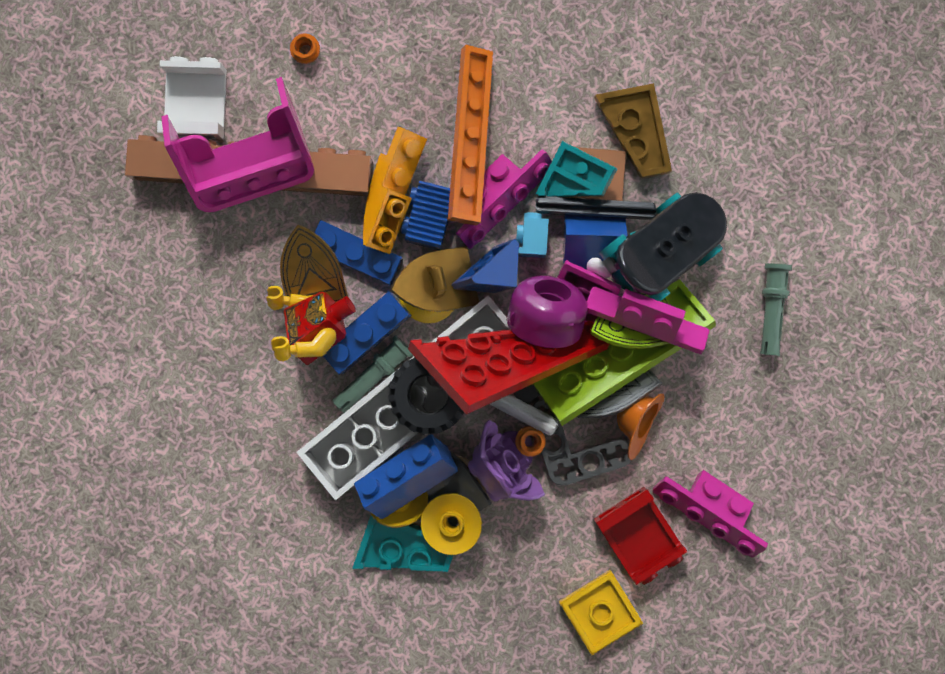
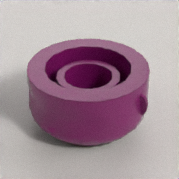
(547, 312)

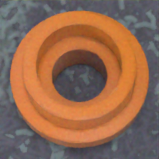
(298, 42)
(538, 445)

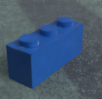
(367, 332)
(405, 477)

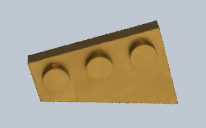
(638, 127)

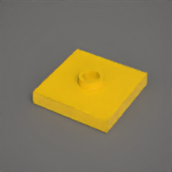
(601, 612)

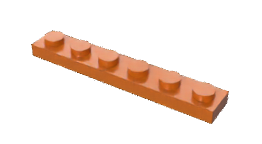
(470, 136)

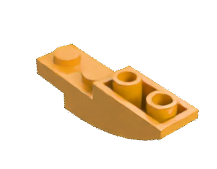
(388, 189)

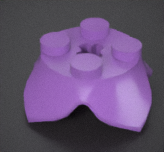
(503, 467)

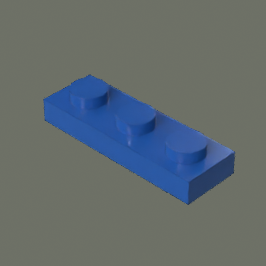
(352, 252)

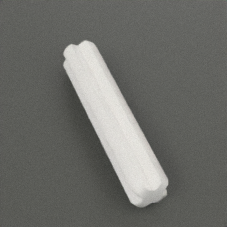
(527, 414)

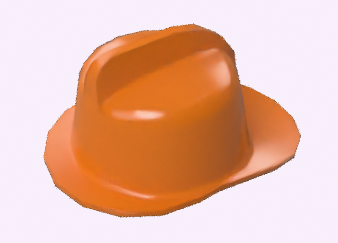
(637, 421)

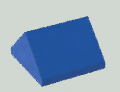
(588, 236)
(492, 272)

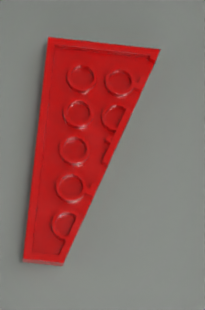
(497, 363)

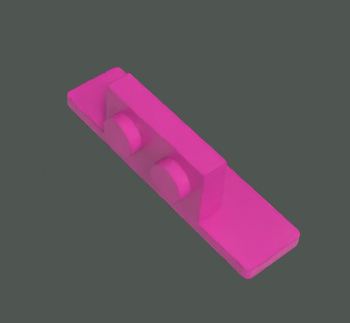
(502, 190)
(648, 317)
(715, 508)

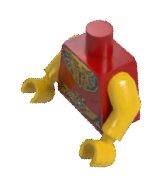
(311, 324)

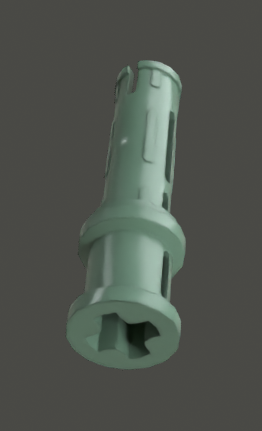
(775, 295)
(383, 365)

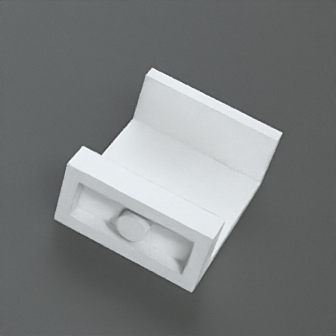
(195, 97)

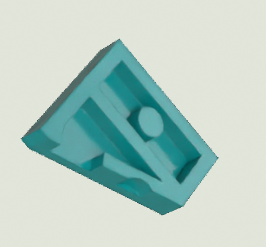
(576, 174)

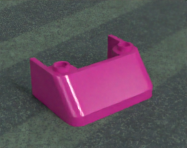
(246, 167)

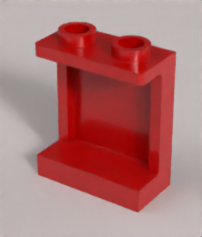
(640, 536)

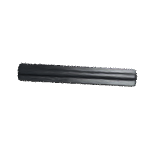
(595, 208)

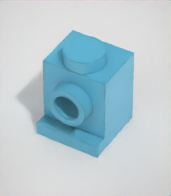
(533, 236)

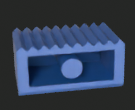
(428, 216)

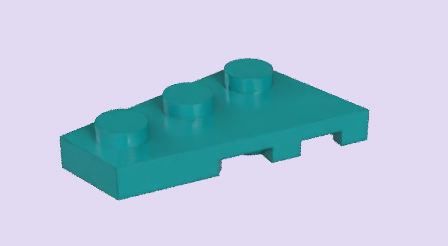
(398, 548)

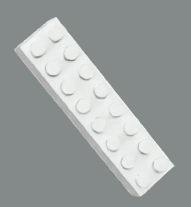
(370, 430)

